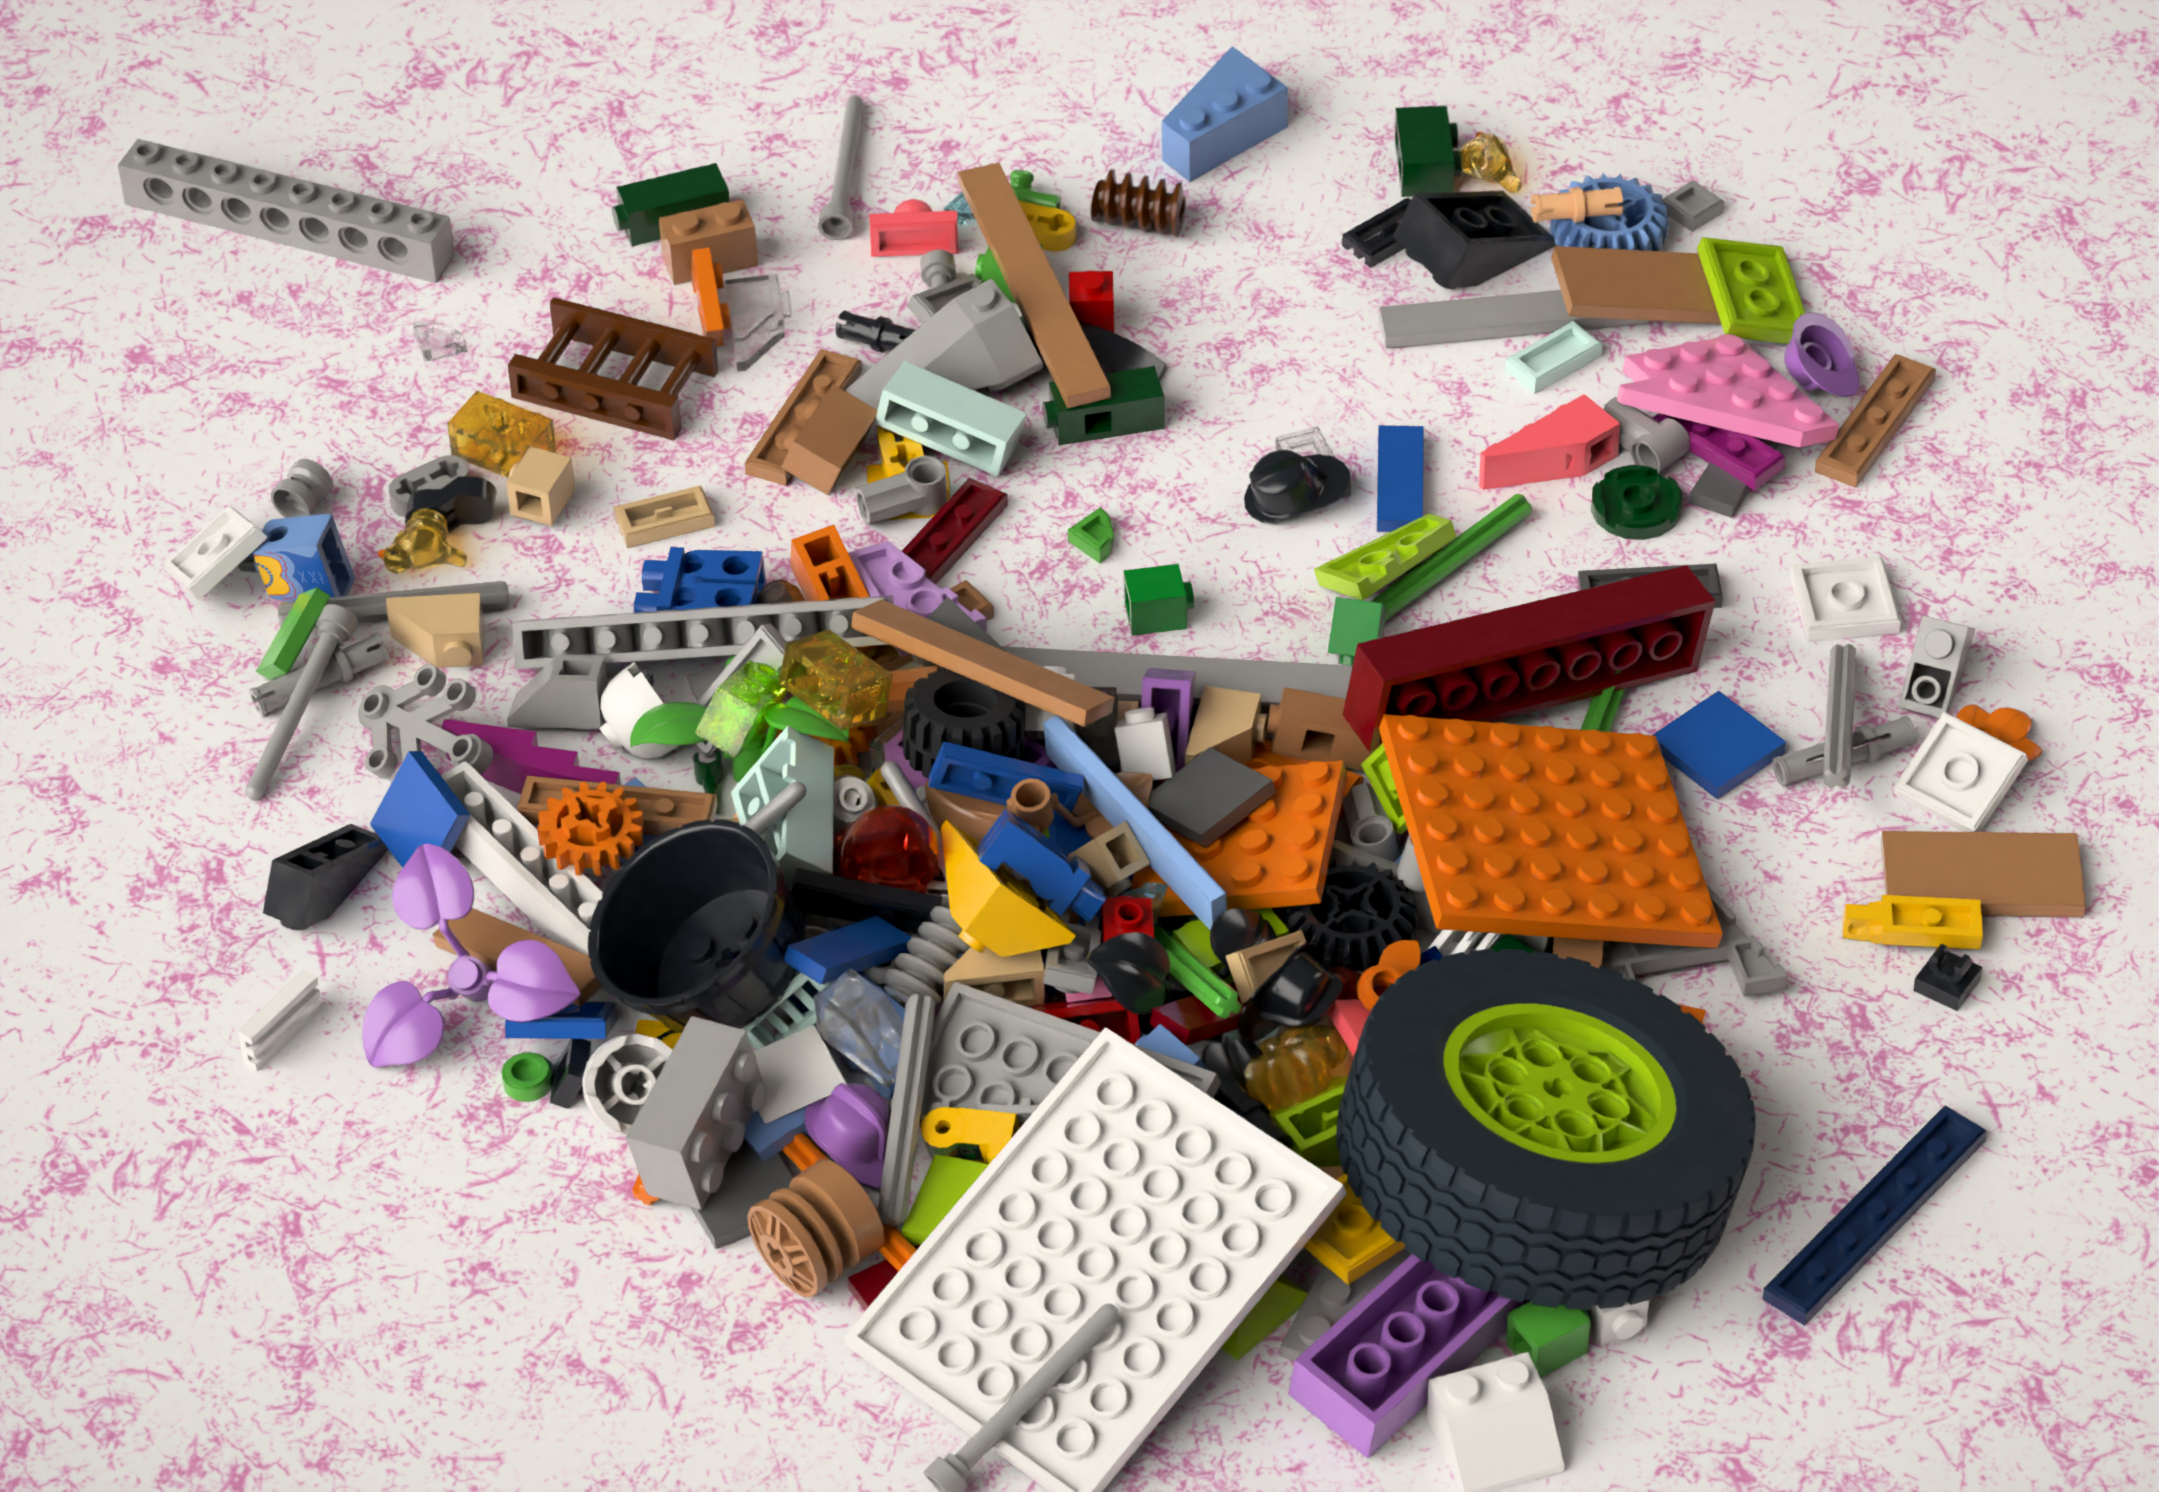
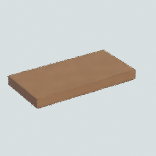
(1634, 285)
(2001, 869)

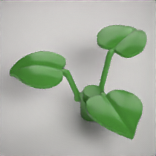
(677, 722)

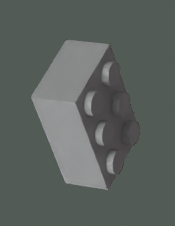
(696, 1113)

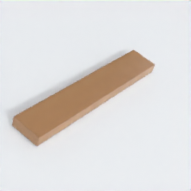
(983, 663)

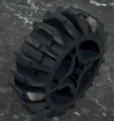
(1350, 906)

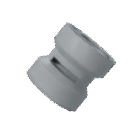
(305, 486)

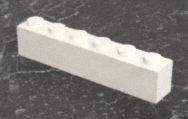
(510, 855)

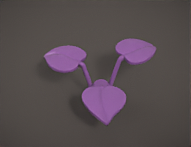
(526, 988)

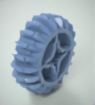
(1638, 228)

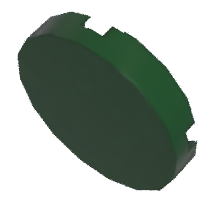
(1636, 502)

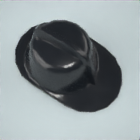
(1294, 484)
(1291, 996)

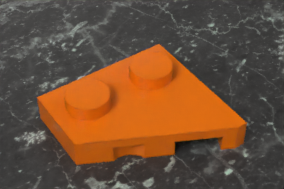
(706, 280)

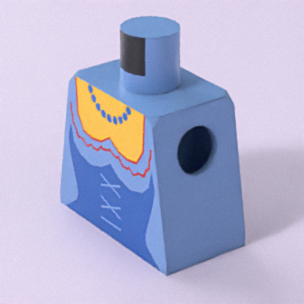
(300, 557)

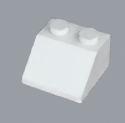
(1495, 1425)

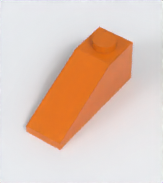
(825, 568)

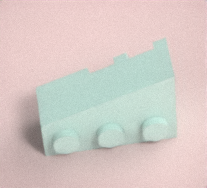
(805, 832)

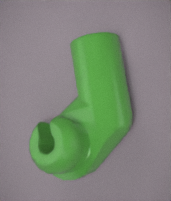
(1022, 186)

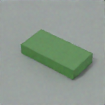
(293, 634)

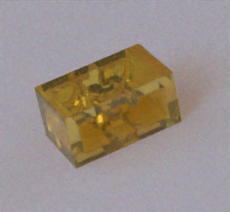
(497, 433)
(835, 679)

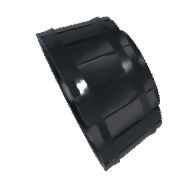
(679, 912)

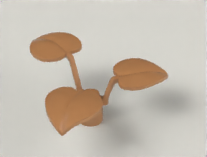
(1033, 804)

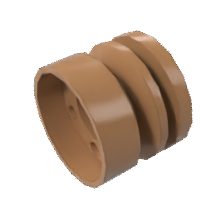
(816, 1228)

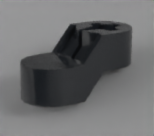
(460, 501)

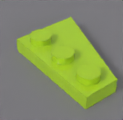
(1385, 558)

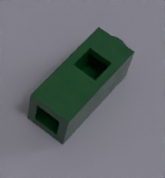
(650, 199)
(1133, 408)

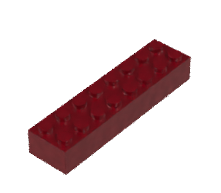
(1533, 654)

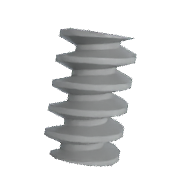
(928, 958)

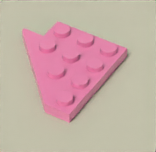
(1726, 388)

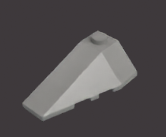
(968, 341)

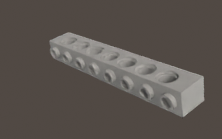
(287, 210)
(683, 631)

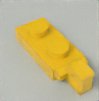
(1916, 922)

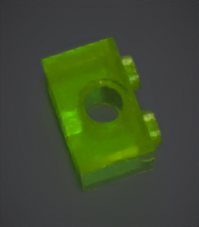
(739, 708)

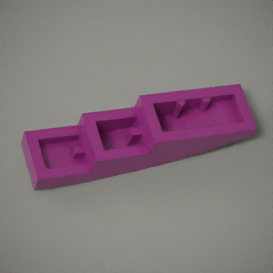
(519, 756)

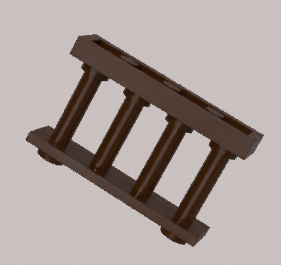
(604, 398)

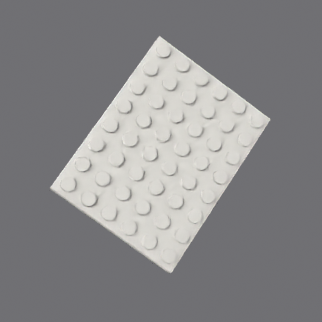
(1105, 1195)

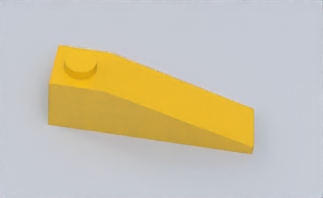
(995, 905)

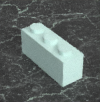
(950, 418)

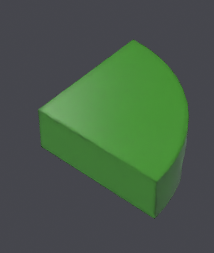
(1093, 535)

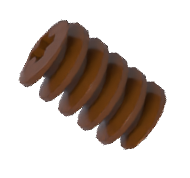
(1139, 204)

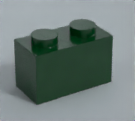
(1425, 150)

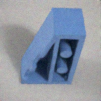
(1223, 116)

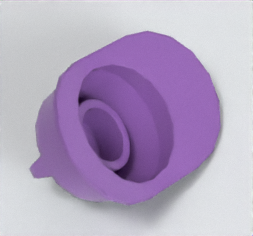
(1821, 356)
(852, 1130)

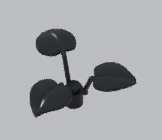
(1136, 971)

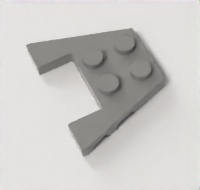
(1746, 955)

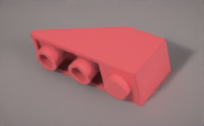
(1556, 447)

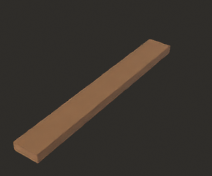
(1034, 285)

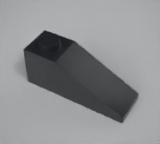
(320, 875)

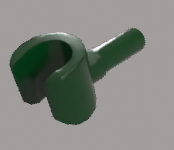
(708, 773)

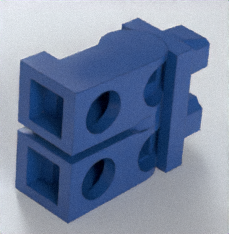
(701, 580)
(1043, 863)

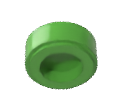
(527, 1076)

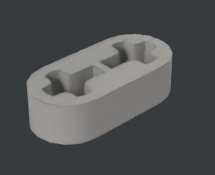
(427, 476)

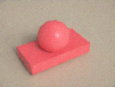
(913, 230)

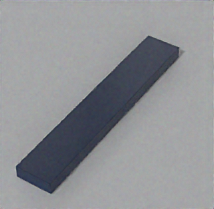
(1874, 1215)

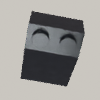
(1469, 235)

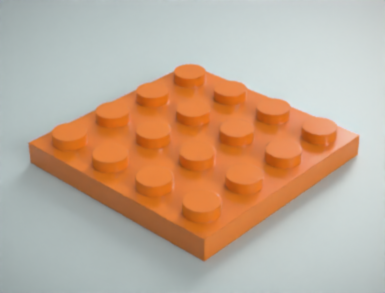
(1277, 850)

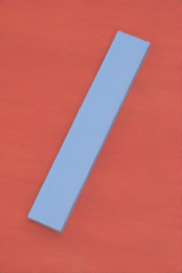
(1118, 805)

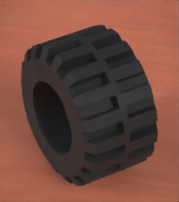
(960, 713)

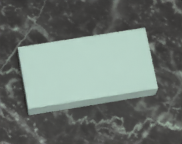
(1553, 357)

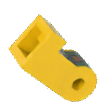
(968, 1133)

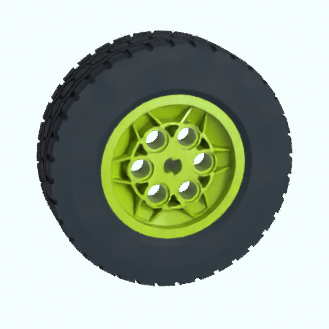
(1544, 1128)

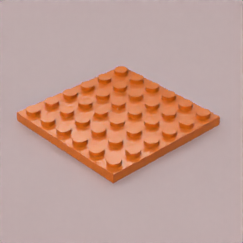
(1548, 832)

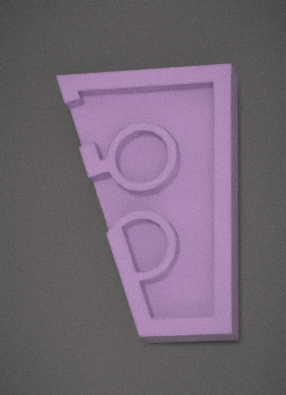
(891, 572)

